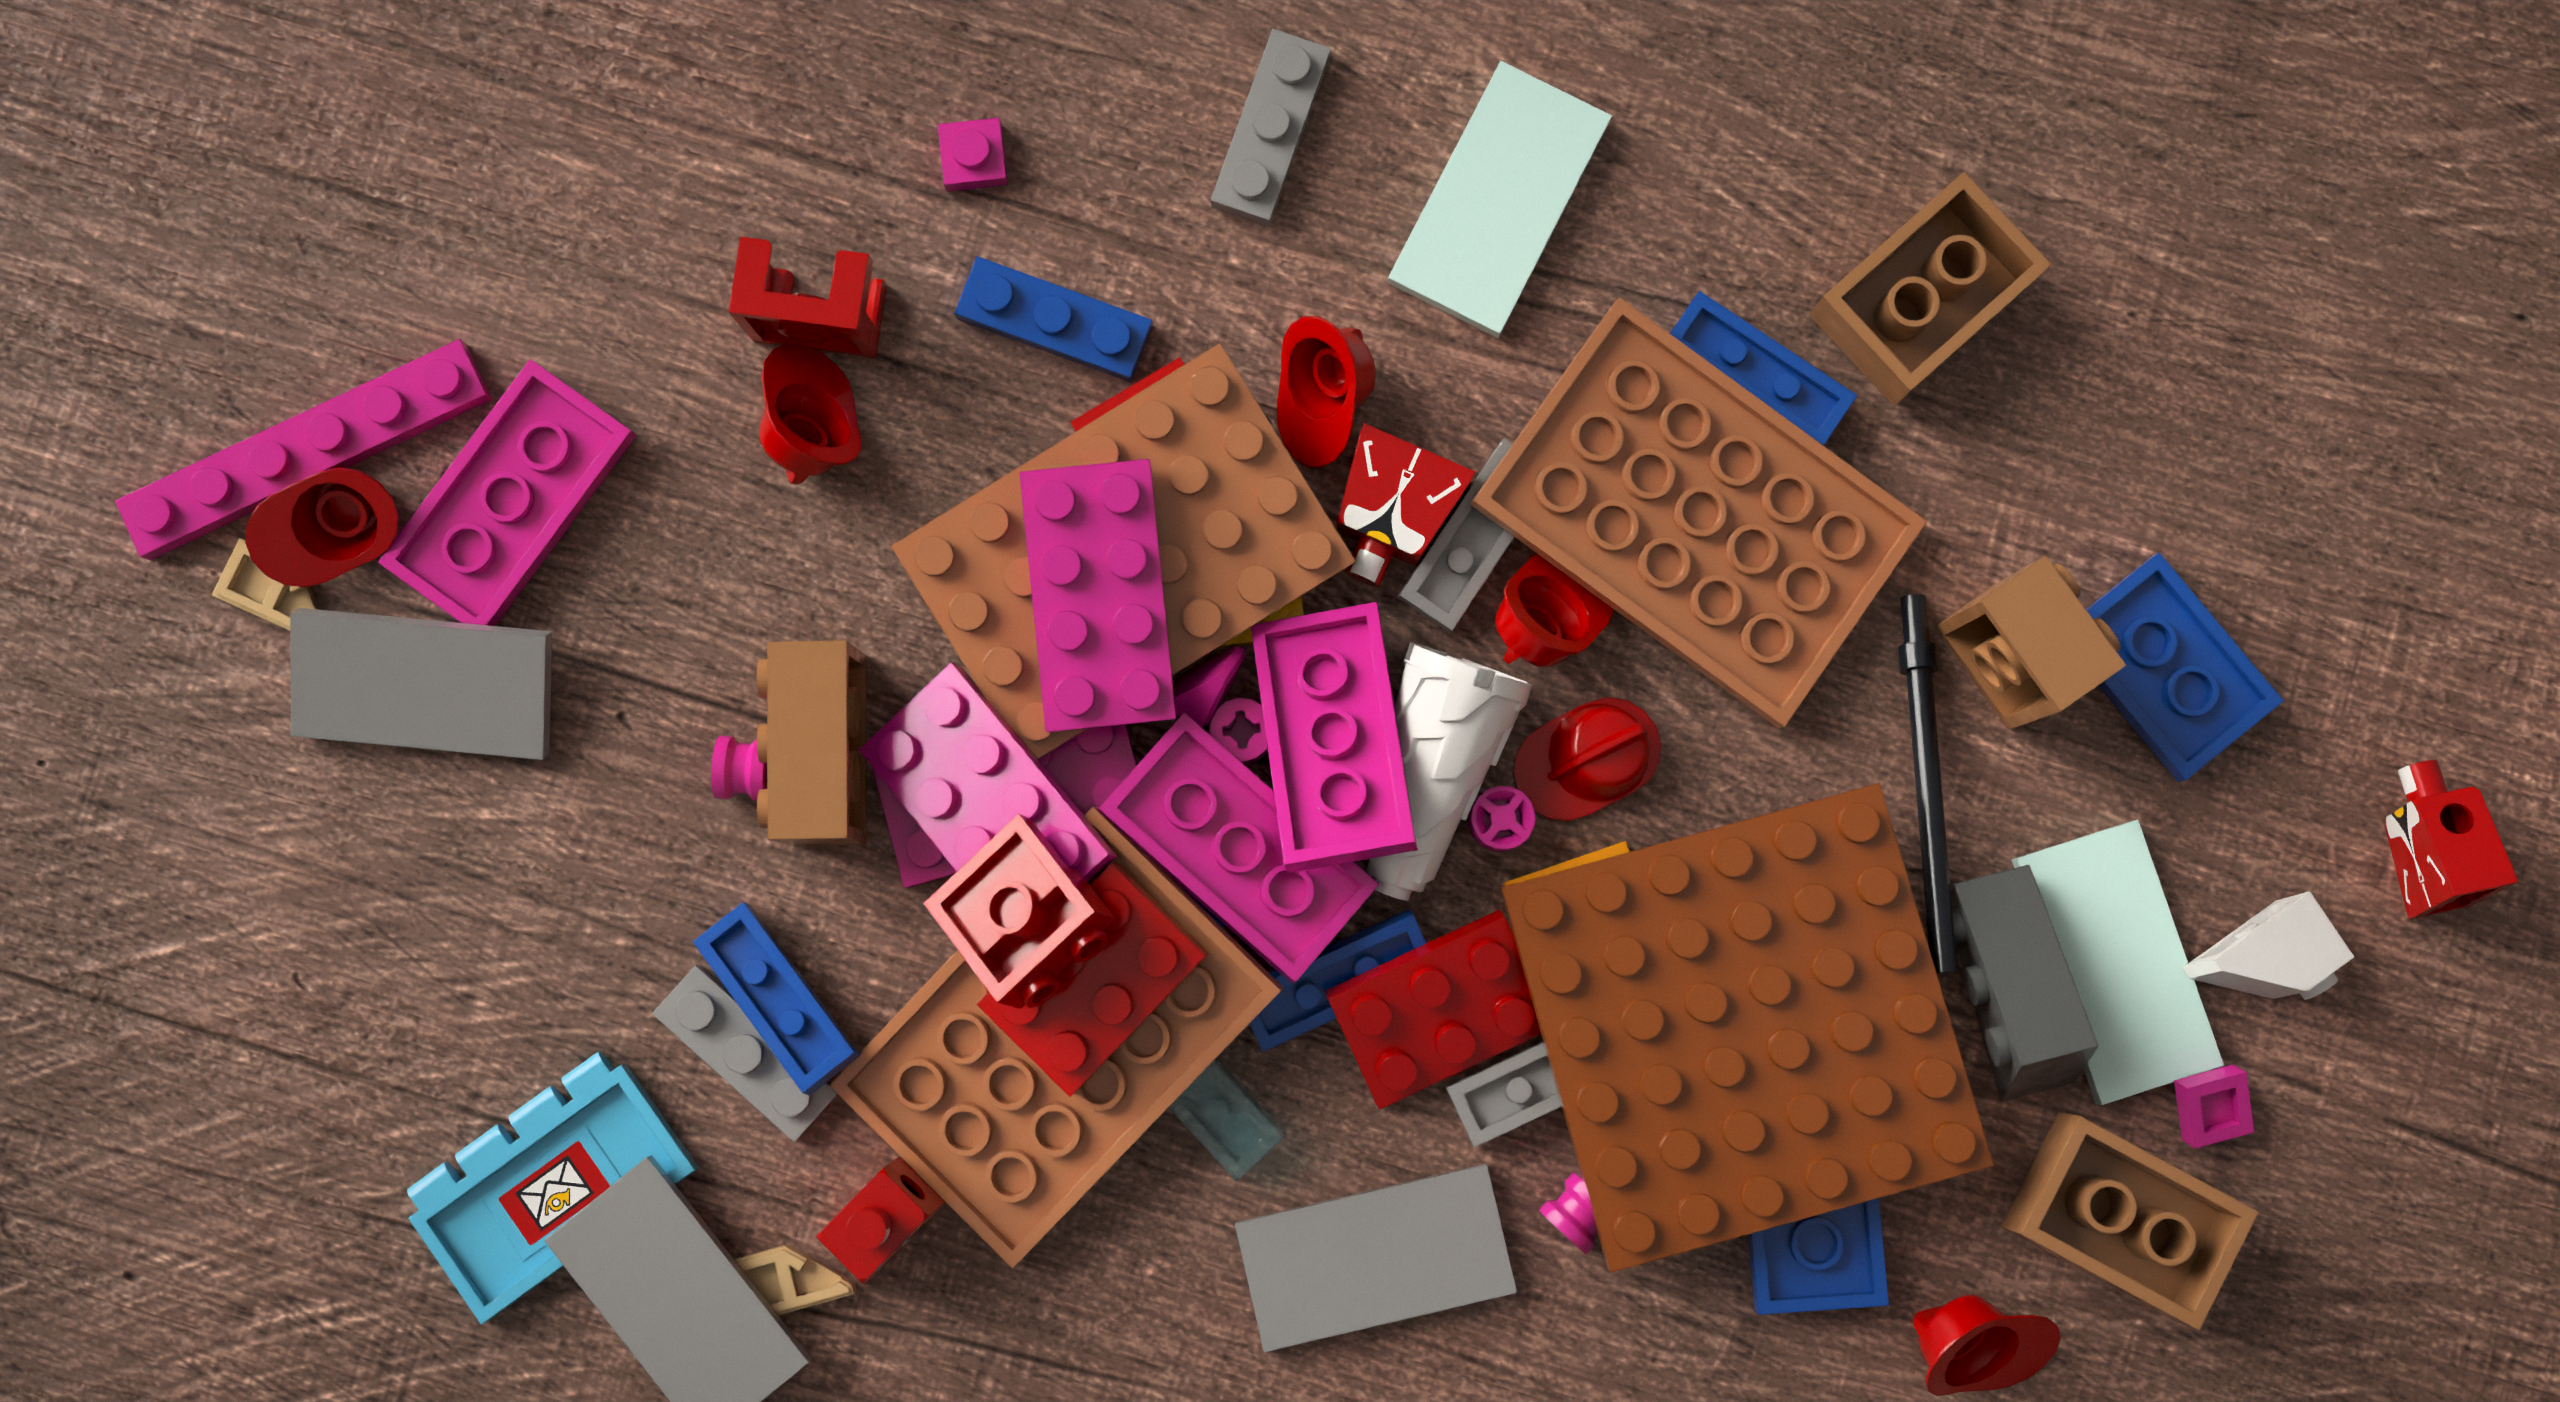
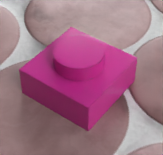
(972, 154)
(2214, 1106)

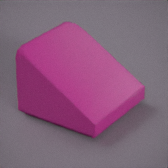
(1206, 685)

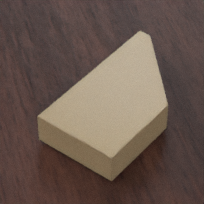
(254, 592)
(794, 1279)

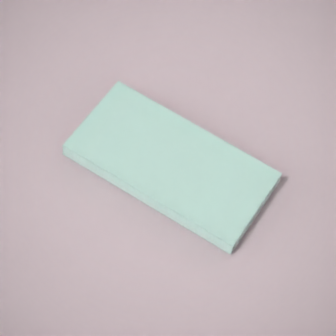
(1499, 199)
(2124, 962)

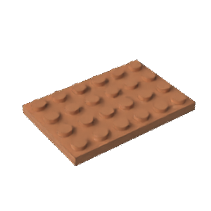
(1699, 513)
(1231, 528)
(995, 1126)

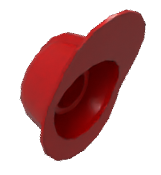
(1320, 387)
(807, 413)
(321, 527)
(1548, 615)
(1587, 758)
(1980, 1347)

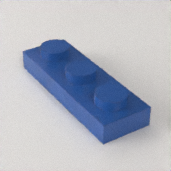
(1053, 319)
(1764, 367)
(776, 998)
(1305, 1004)

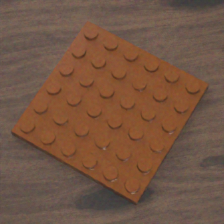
(1745, 1027)

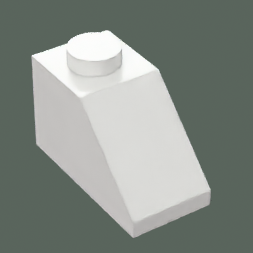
(2277, 952)

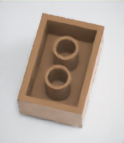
(1929, 288)
(2032, 643)
(813, 743)
(2130, 1219)

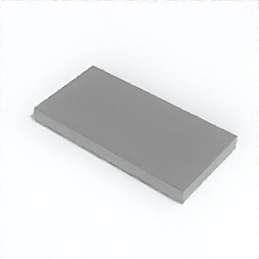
(420, 683)
(1375, 1257)
(676, 1293)

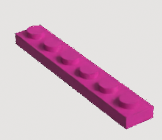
(314, 441)

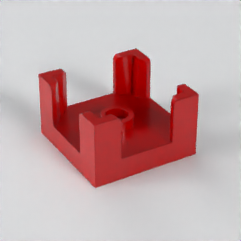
(773, 315)

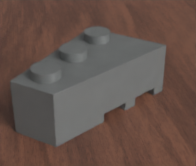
(2020, 984)

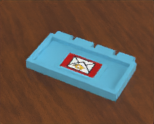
(519, 1192)

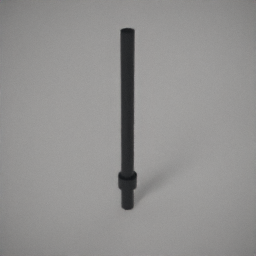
(1918, 662)

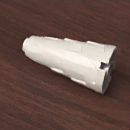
(1450, 732)

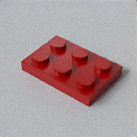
(1109, 994)
(1436, 1009)

